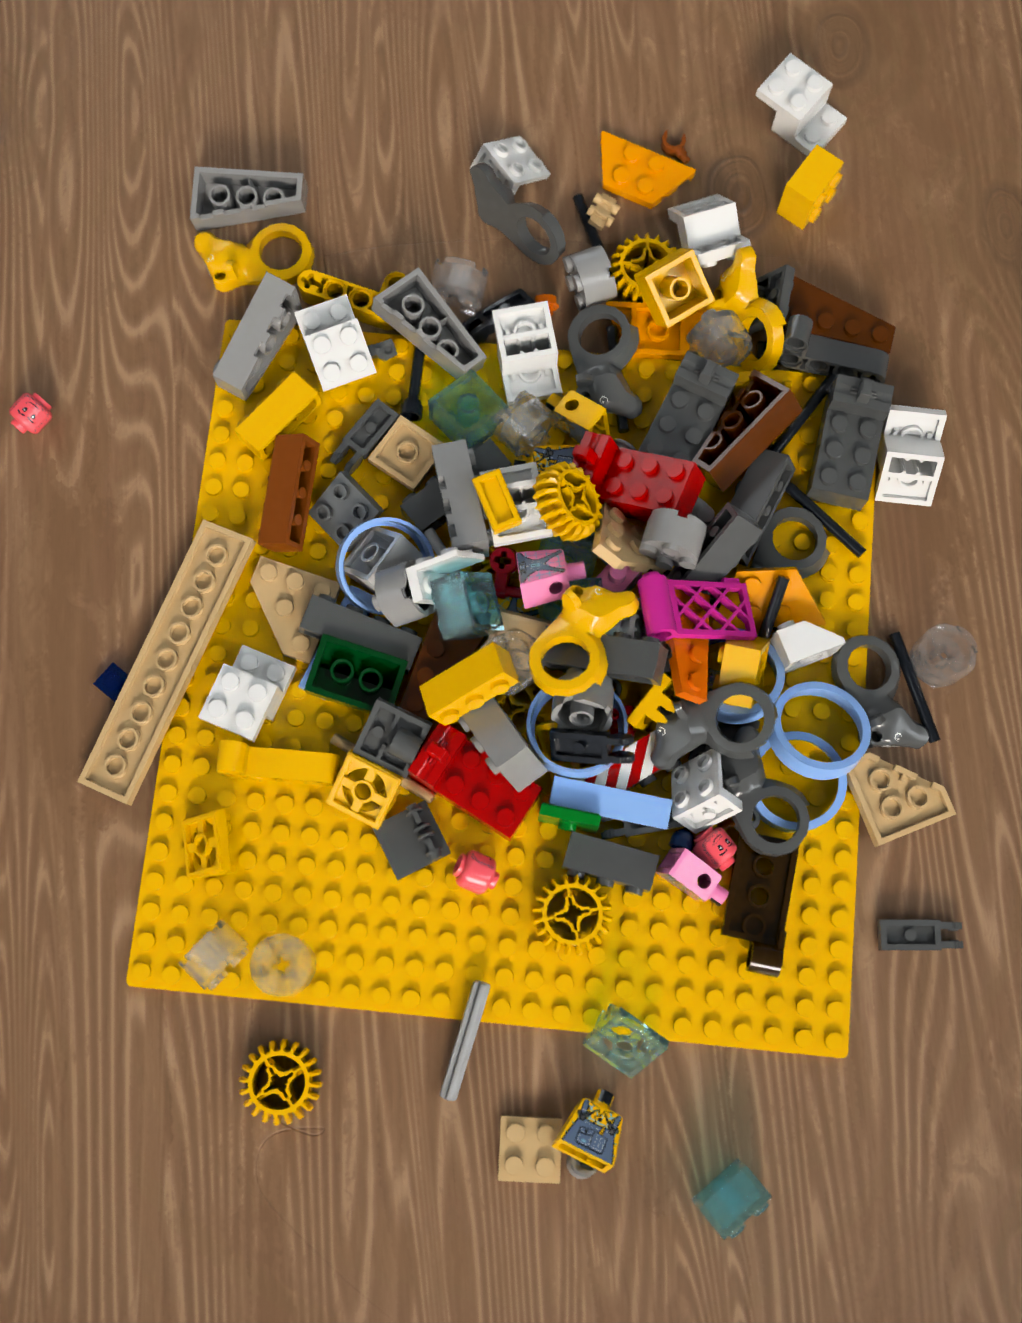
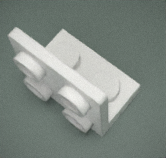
(512, 162)
(432, 568)
(700, 794)

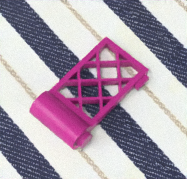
(663, 609)

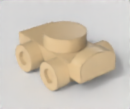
(601, 213)

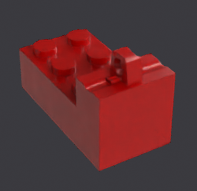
(638, 479)
(461, 776)

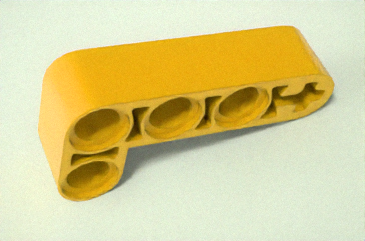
(319, 287)
(243, 761)

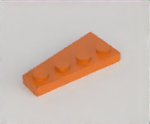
(690, 657)

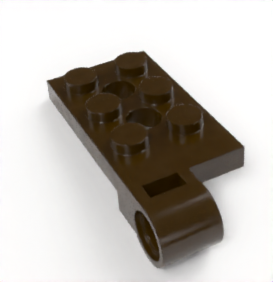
(762, 923)

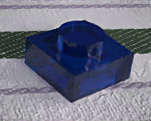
(111, 681)

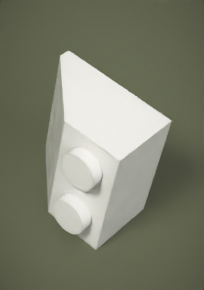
(375, 552)
(804, 644)

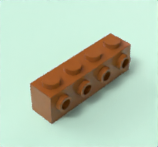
(288, 493)

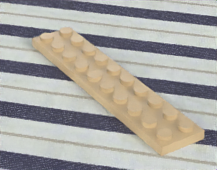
(166, 662)

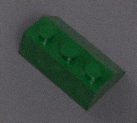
(354, 674)

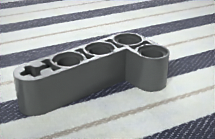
(826, 355)

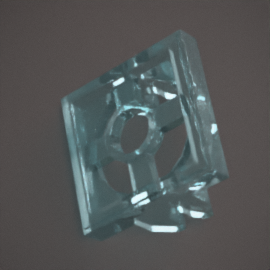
(621, 1059)

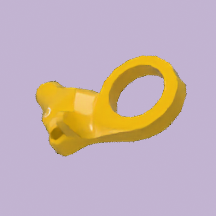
(241, 265)
(739, 293)
(583, 621)

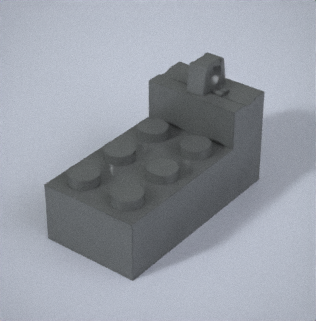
(690, 408)
(848, 441)

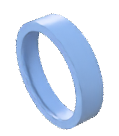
(418, 537)
(534, 709)
(742, 715)
(808, 767)
(788, 826)

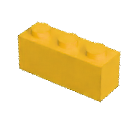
(277, 414)
(469, 684)

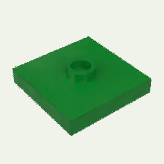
(568, 818)

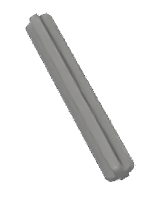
(464, 1040)

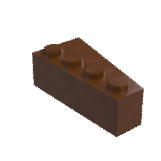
(837, 318)
(746, 430)
(434, 658)

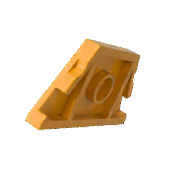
(639, 172)
(655, 340)
(760, 582)

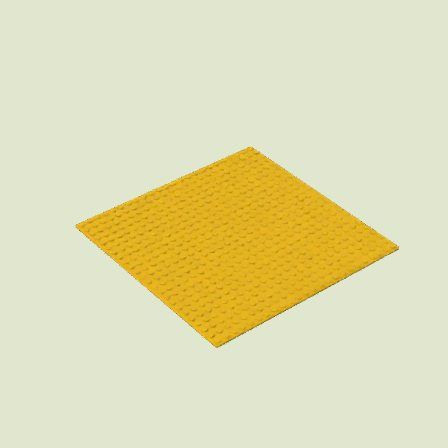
(423, 937)

